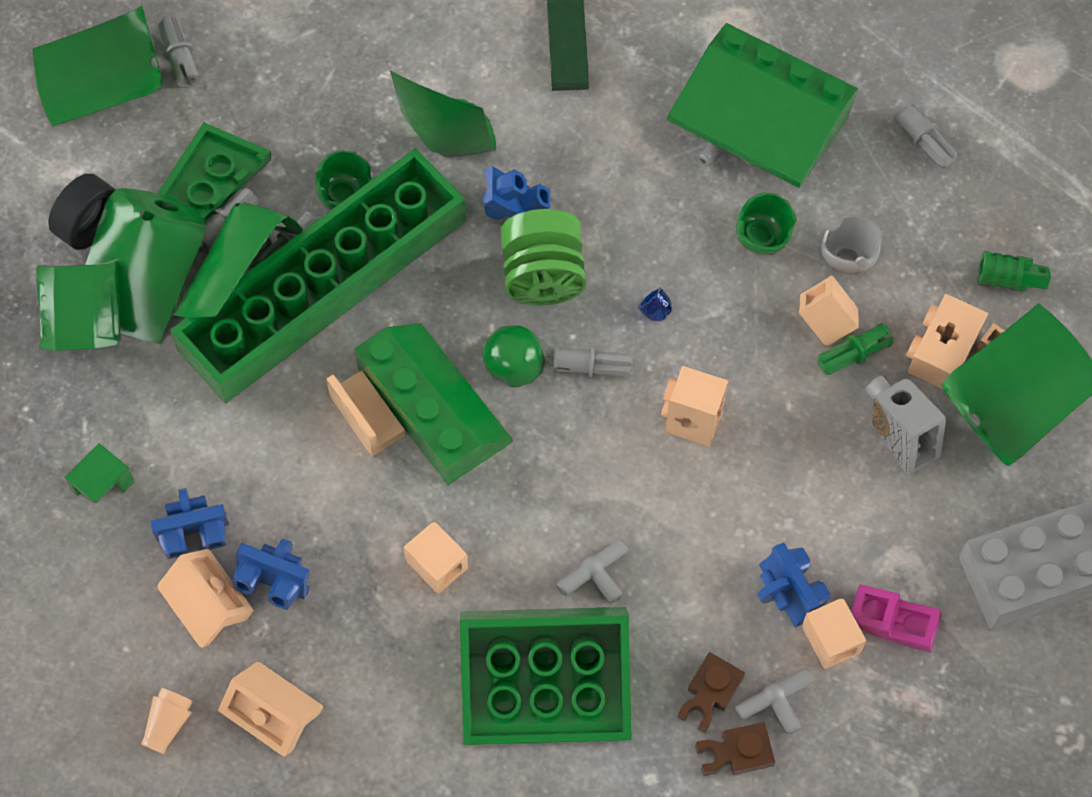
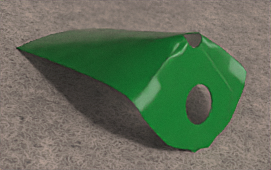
(96, 68)
(443, 122)
(149, 255)
(229, 257)
(1022, 383)

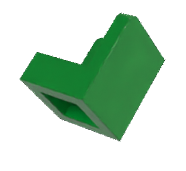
(98, 474)

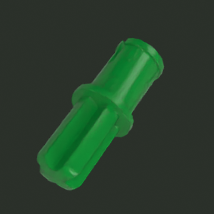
(855, 349)

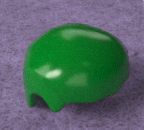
(341, 176)
(765, 223)
(513, 355)

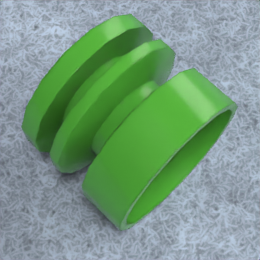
(543, 257)

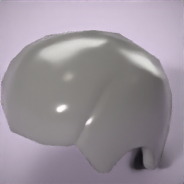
(852, 244)

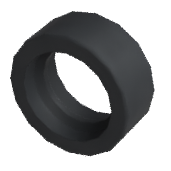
(79, 210)

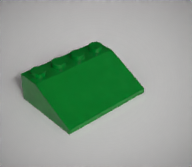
(763, 105)
(545, 675)

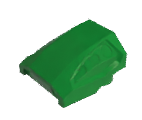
(78, 306)

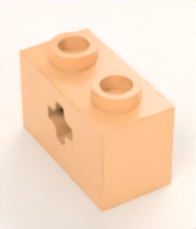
(953, 322)
(694, 405)

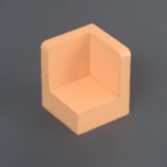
(829, 311)
(436, 557)
(833, 633)

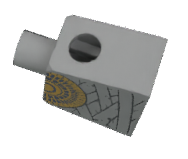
(907, 423)

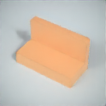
(365, 412)
(203, 596)
(269, 707)

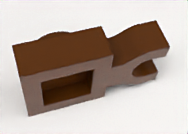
(713, 686)
(743, 749)

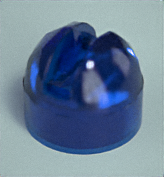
(656, 305)

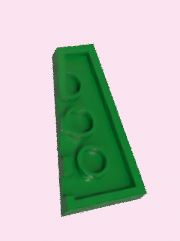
(211, 171)

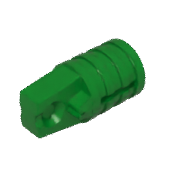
(1011, 272)

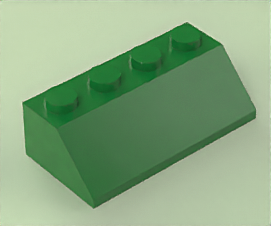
(431, 399)

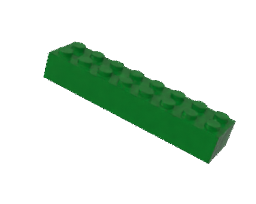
(321, 274)

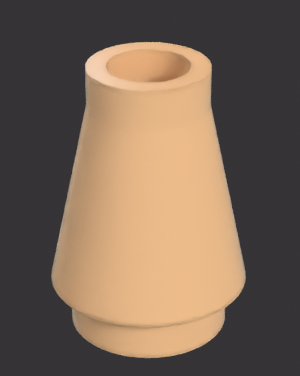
(165, 719)

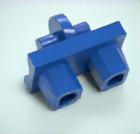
(511, 195)
(207, 521)
(274, 568)
(787, 585)

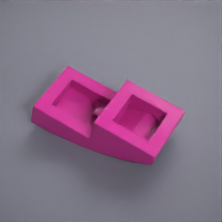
(896, 620)

